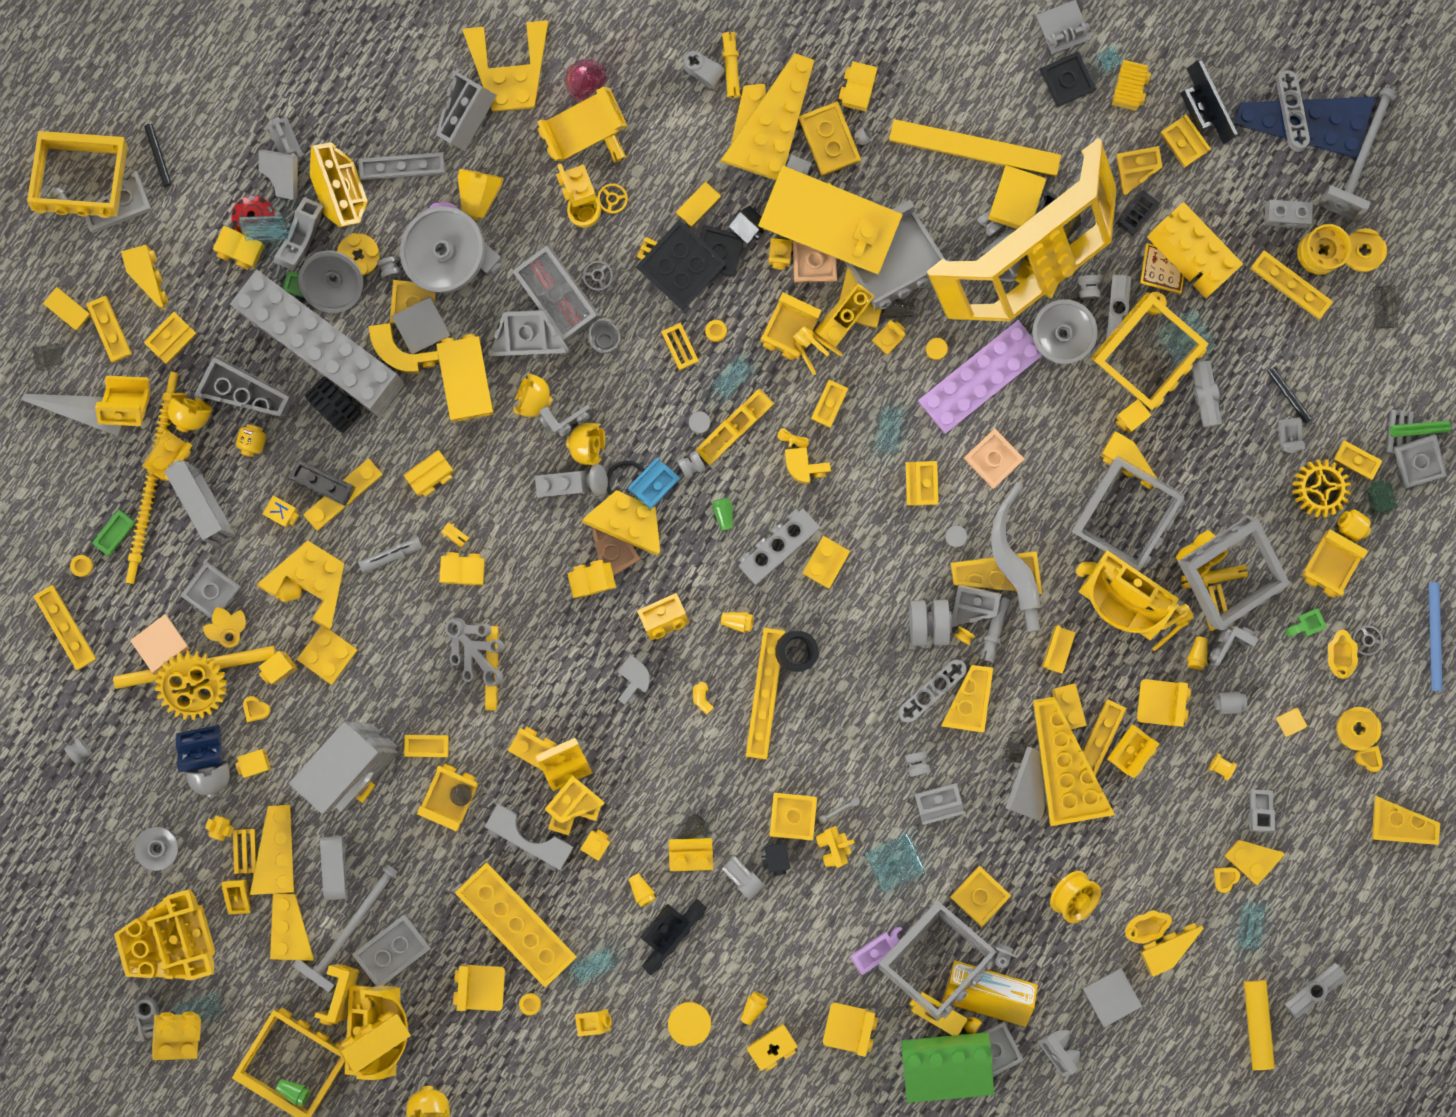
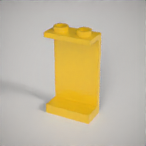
(582, 125)
(464, 378)

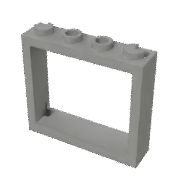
(199, 503)
(1154, 540)
(1217, 545)
(938, 910)

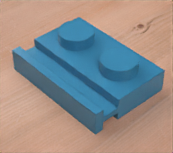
(653, 483)

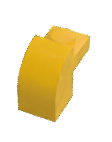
(798, 466)

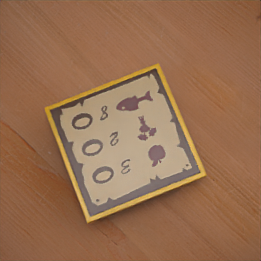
(1160, 272)

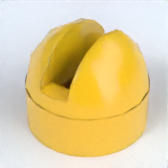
(972, 1025)

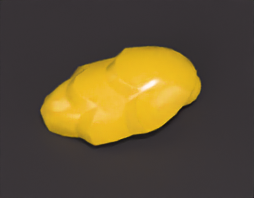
(1342, 655)
(1147, 926)

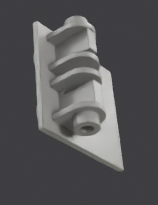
(1063, 27)

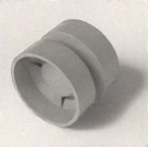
(936, 622)

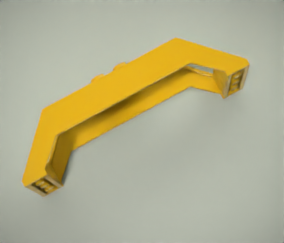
(1044, 244)

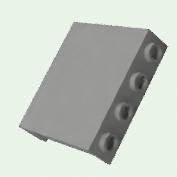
(905, 264)

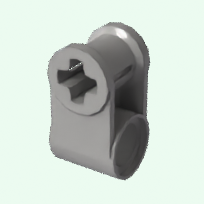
(705, 70)
(144, 1020)

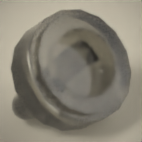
(460, 794)

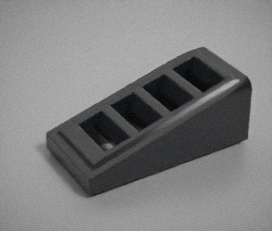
(1126, 225)

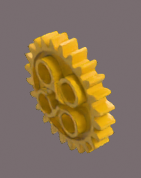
(183, 668)

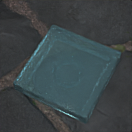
(1178, 342)

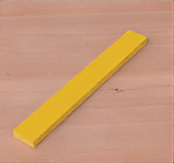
(974, 148)

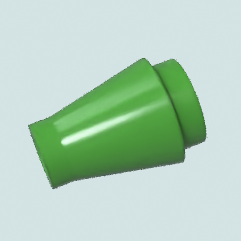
(724, 513)
(294, 1092)

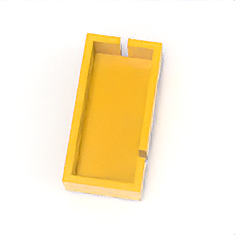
(1194, 249)

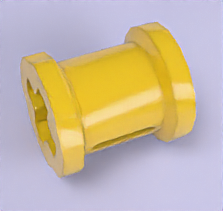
(1222, 766)

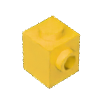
(596, 844)

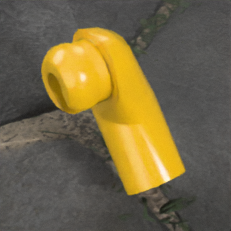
(1085, 568)

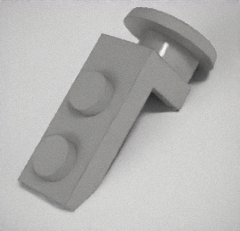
(592, 480)

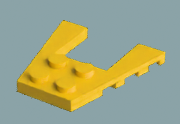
(513, 85)

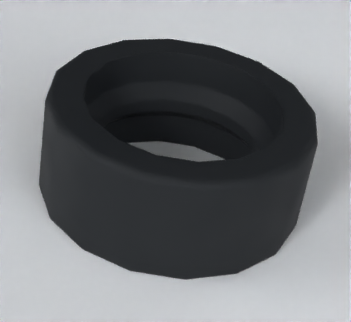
(812, 649)

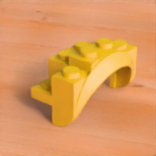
(1127, 597)
(363, 1013)

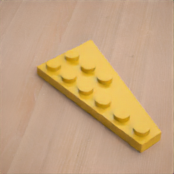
(769, 131)
(1068, 778)

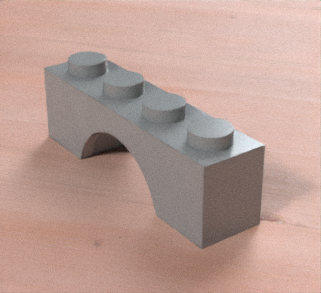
(504, 824)

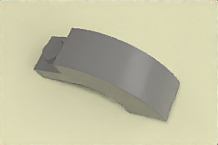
(300, 234)

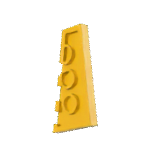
(987, 574)

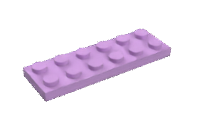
(980, 377)

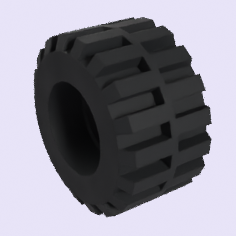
(333, 404)

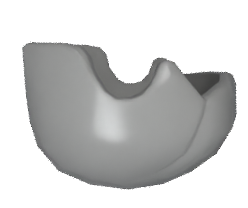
(604, 336)

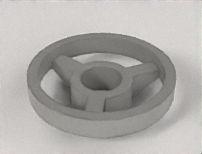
(597, 280)
(1365, 634)

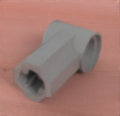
(746, 881)

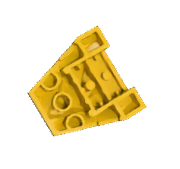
(168, 941)

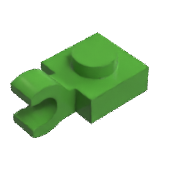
(1308, 623)

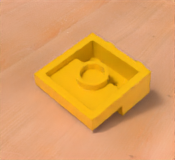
(176, 1036)

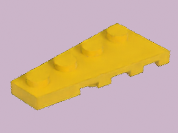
(274, 859)

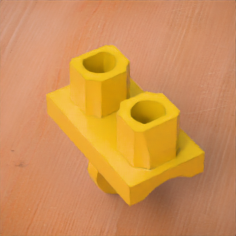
(838, 845)

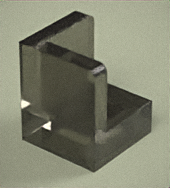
(47, 356)

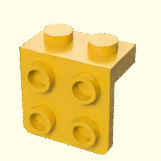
(1163, 702)
(479, 987)
(850, 1028)

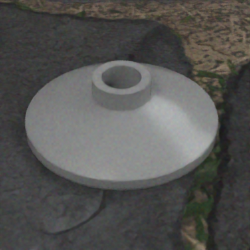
(145, 850)

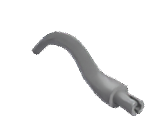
(1014, 567)

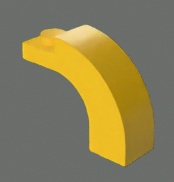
(384, 344)

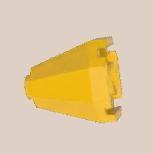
(477, 192)

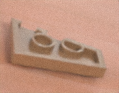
(614, 551)

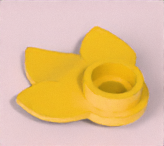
(223, 624)

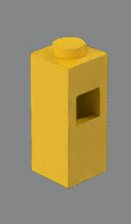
(951, 1024)

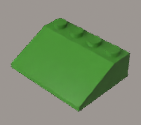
(947, 1067)

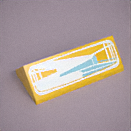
(994, 994)

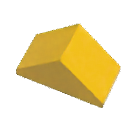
(236, 896)

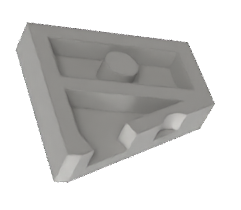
(974, 604)

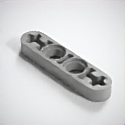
(1296, 110)
(932, 691)

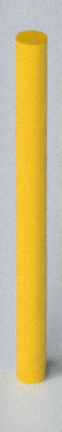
(225, 661)

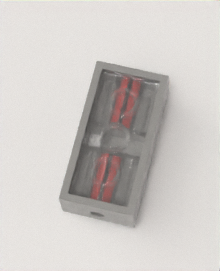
(557, 292)

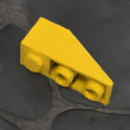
(141, 267)
(844, 315)
(1126, 449)
(1165, 954)

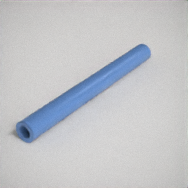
(1435, 636)

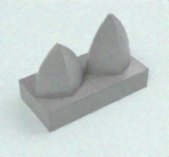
(1054, 1048)

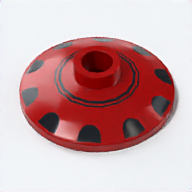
(250, 204)

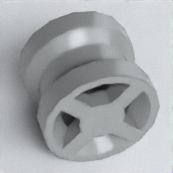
(389, 267)
(77, 750)

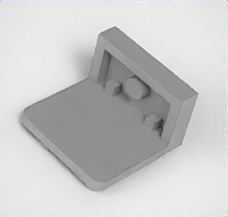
(550, 423)
(1241, 635)

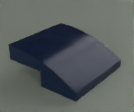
(199, 748)

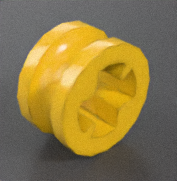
(964, 635)

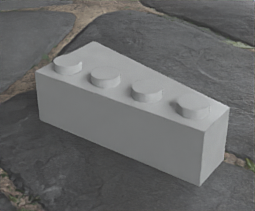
(237, 387)

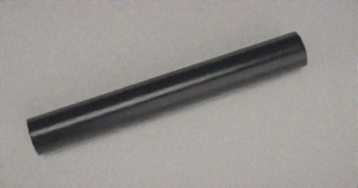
(157, 155)
(1289, 395)

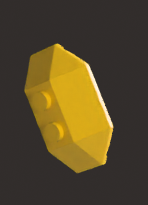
(337, 185)

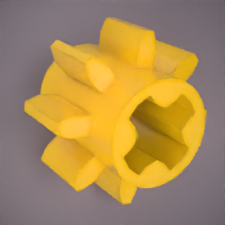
(219, 827)

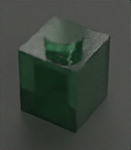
(1381, 497)

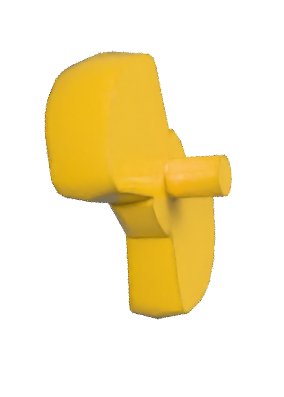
(801, 442)

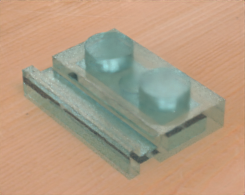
(263, 228)

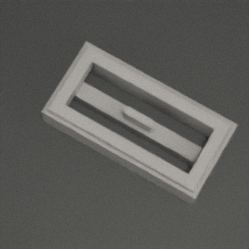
(1401, 414)

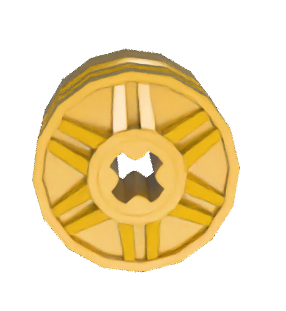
(1334, 243)

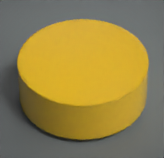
(716, 330)
(936, 348)
(81, 566)
(530, 1004)

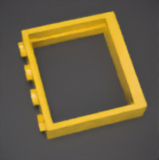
(76, 142)
(1121, 332)
(268, 1092)

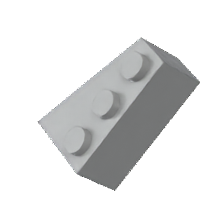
(464, 111)

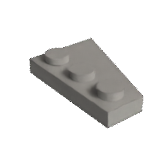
(132, 204)

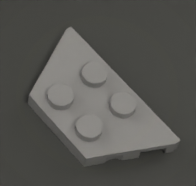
(527, 334)

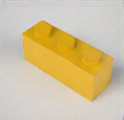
(373, 1041)

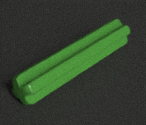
(1420, 429)

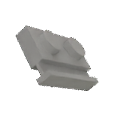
(939, 804)

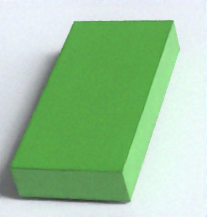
(114, 533)

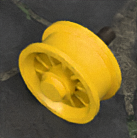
(1074, 896)

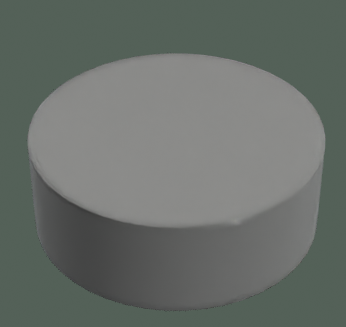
(699, 422)
(956, 536)

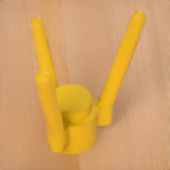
(806, 337)
(1180, 616)

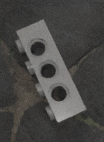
(757, 573)

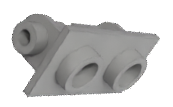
(284, 137)
(1003, 955)

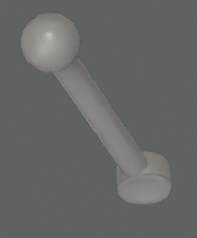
(854, 802)

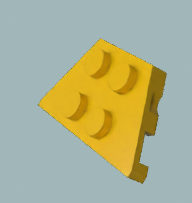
(626, 520)

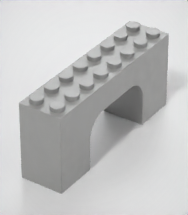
(317, 343)
(344, 766)

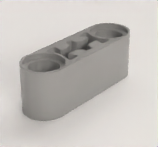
(333, 868)

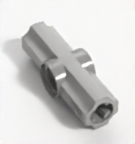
(1119, 293)
(1207, 394)
(1326, 981)

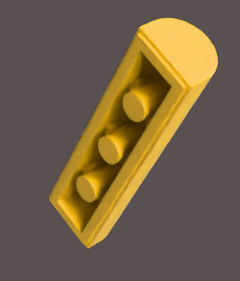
(1259, 1025)

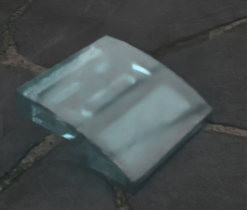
(894, 862)

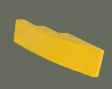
(735, 426)

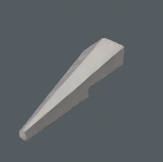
(74, 407)

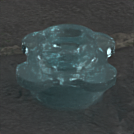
(1103, 58)

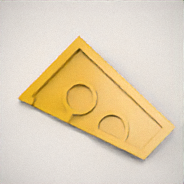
(750, 98)

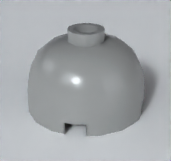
(209, 780)

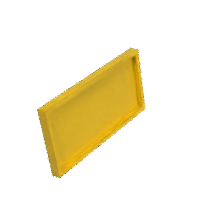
(827, 218)

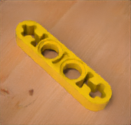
(491, 692)

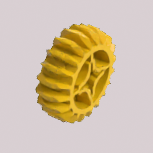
(1322, 497)

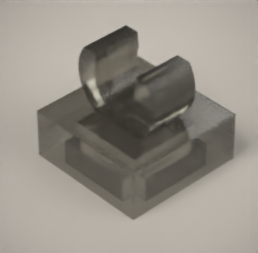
(1014, 752)

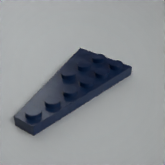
(1332, 123)

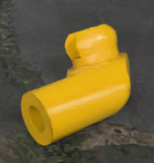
(699, 697)

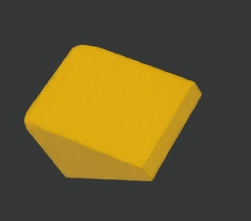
(1291, 722)

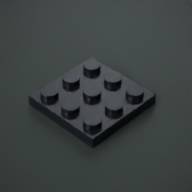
(681, 265)

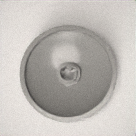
(442, 249)

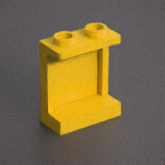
(786, 322)
(123, 401)
(1333, 563)
(437, 803)
(339, 1007)

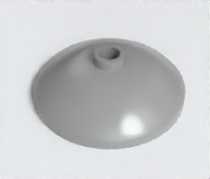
(328, 293)
(1073, 319)

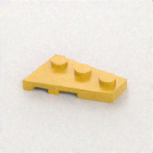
(971, 701)
(1402, 825)
(288, 931)

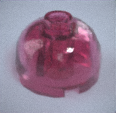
(584, 78)

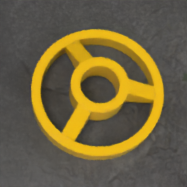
(615, 195)

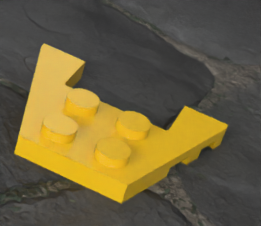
(314, 572)

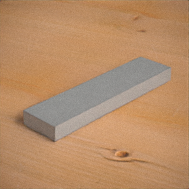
(402, 166)

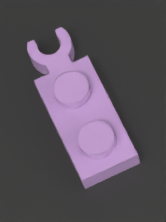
(874, 951)

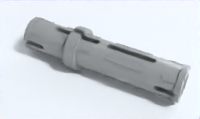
(391, 554)
(992, 639)

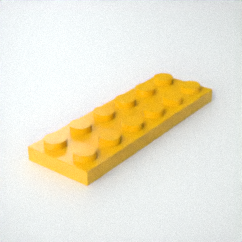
(515, 924)

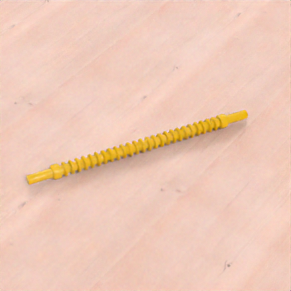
(135, 556)

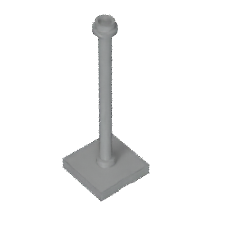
(1343, 201)
(317, 972)

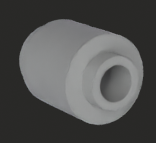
(1230, 703)

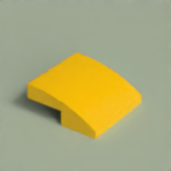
(562, 763)

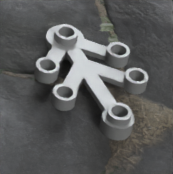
(472, 650)

